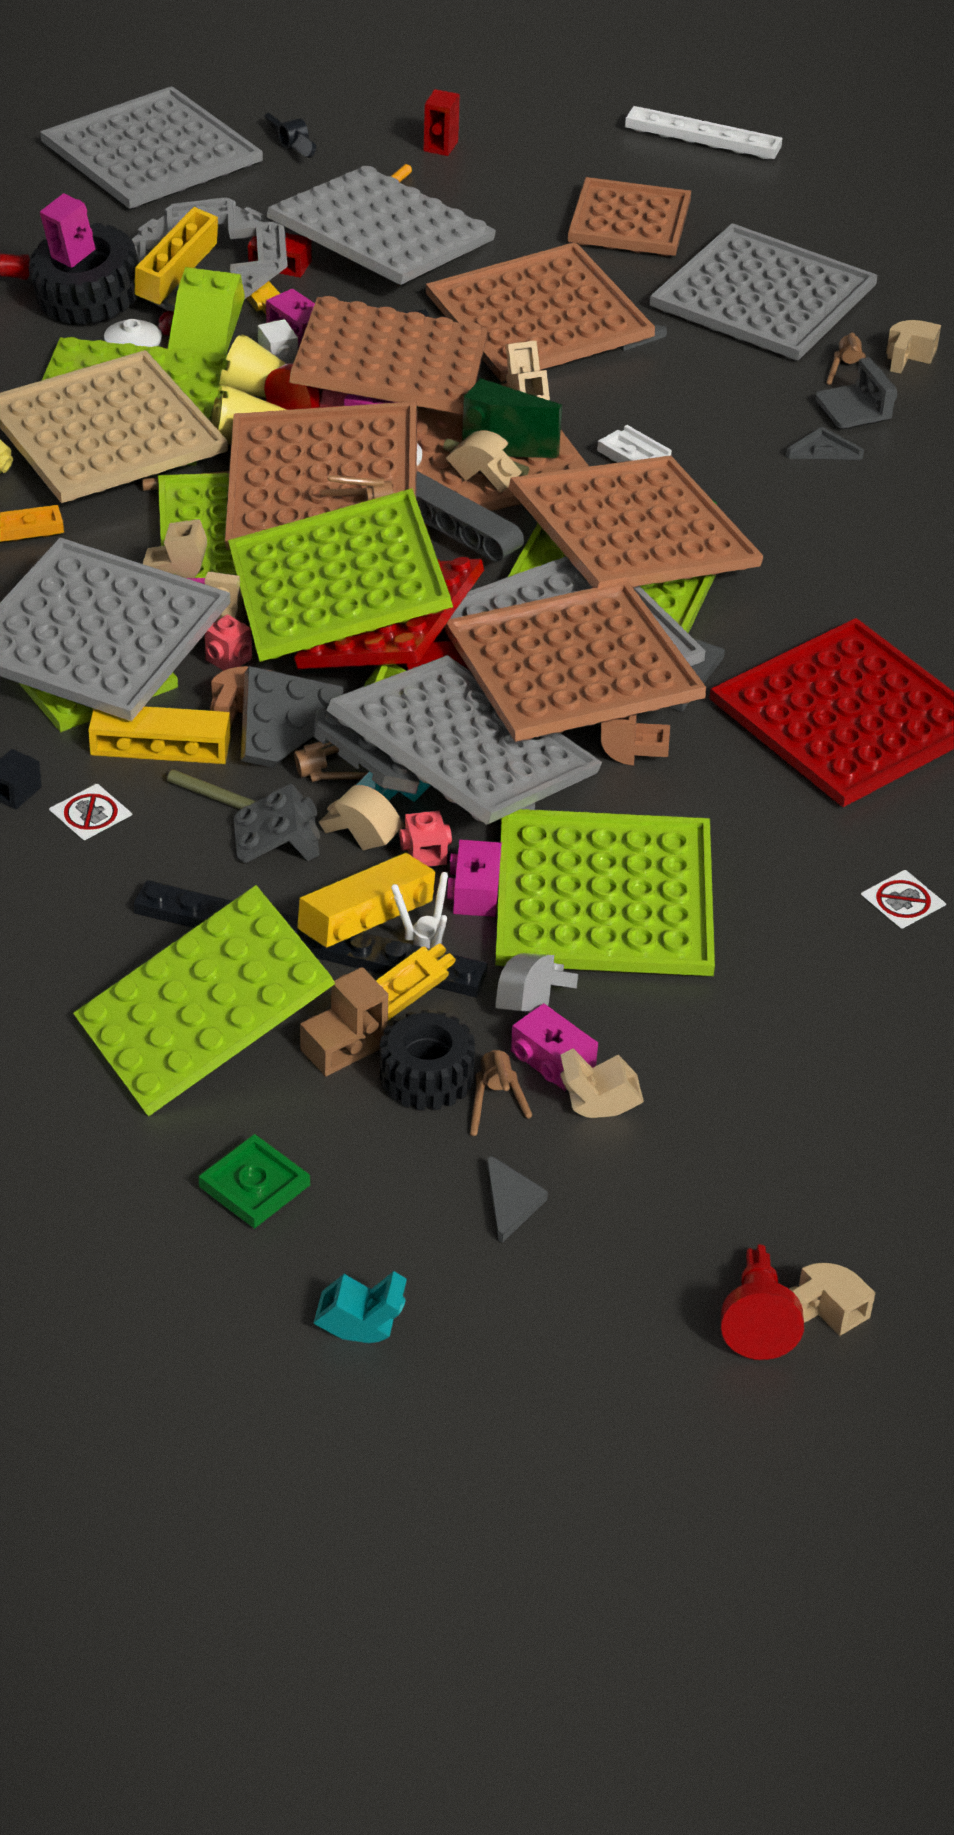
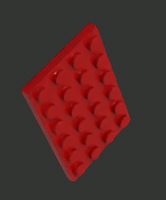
(399, 641)

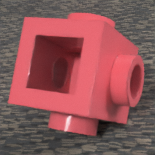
(228, 643)
(426, 837)

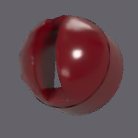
(165, 322)

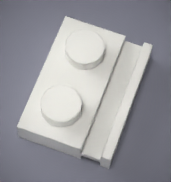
(630, 446)

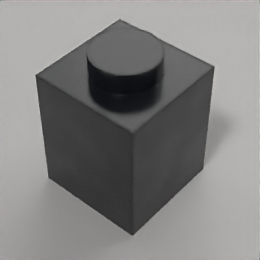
(18, 778)

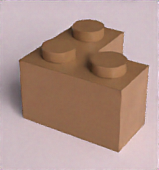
(351, 1025)

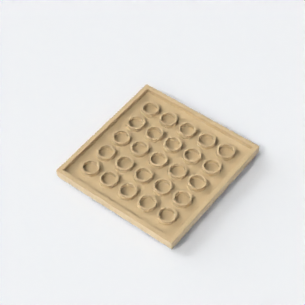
(106, 426)

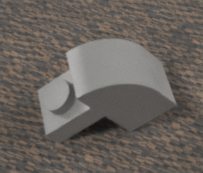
(528, 980)

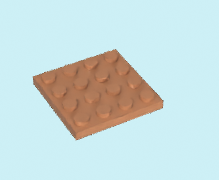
(629, 216)

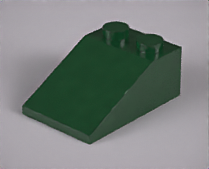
(522, 419)

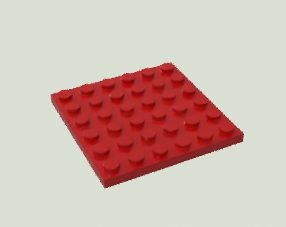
(844, 710)

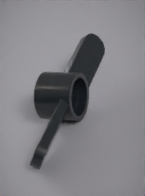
(293, 135)

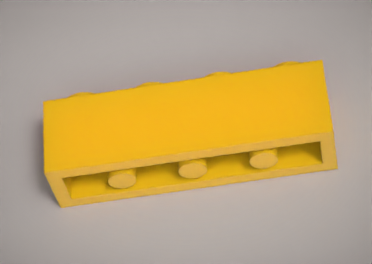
(181, 248)
(162, 735)
(364, 899)

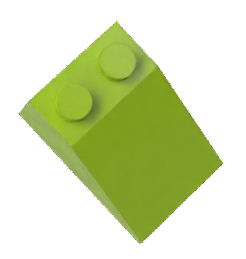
(206, 310)

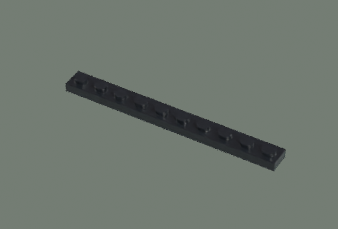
(361, 950)

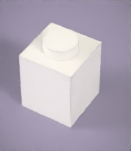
(279, 340)

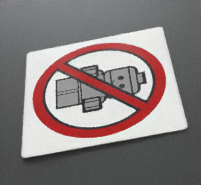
(90, 811)
(903, 899)

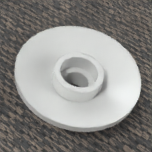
(135, 332)

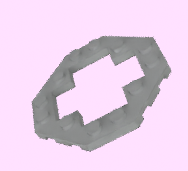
(241, 225)

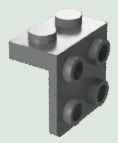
(862, 402)
(275, 820)

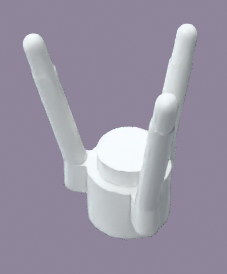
(428, 929)

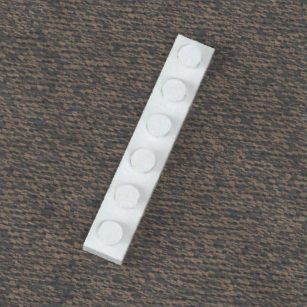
(703, 132)

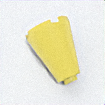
(248, 366)
(234, 402)

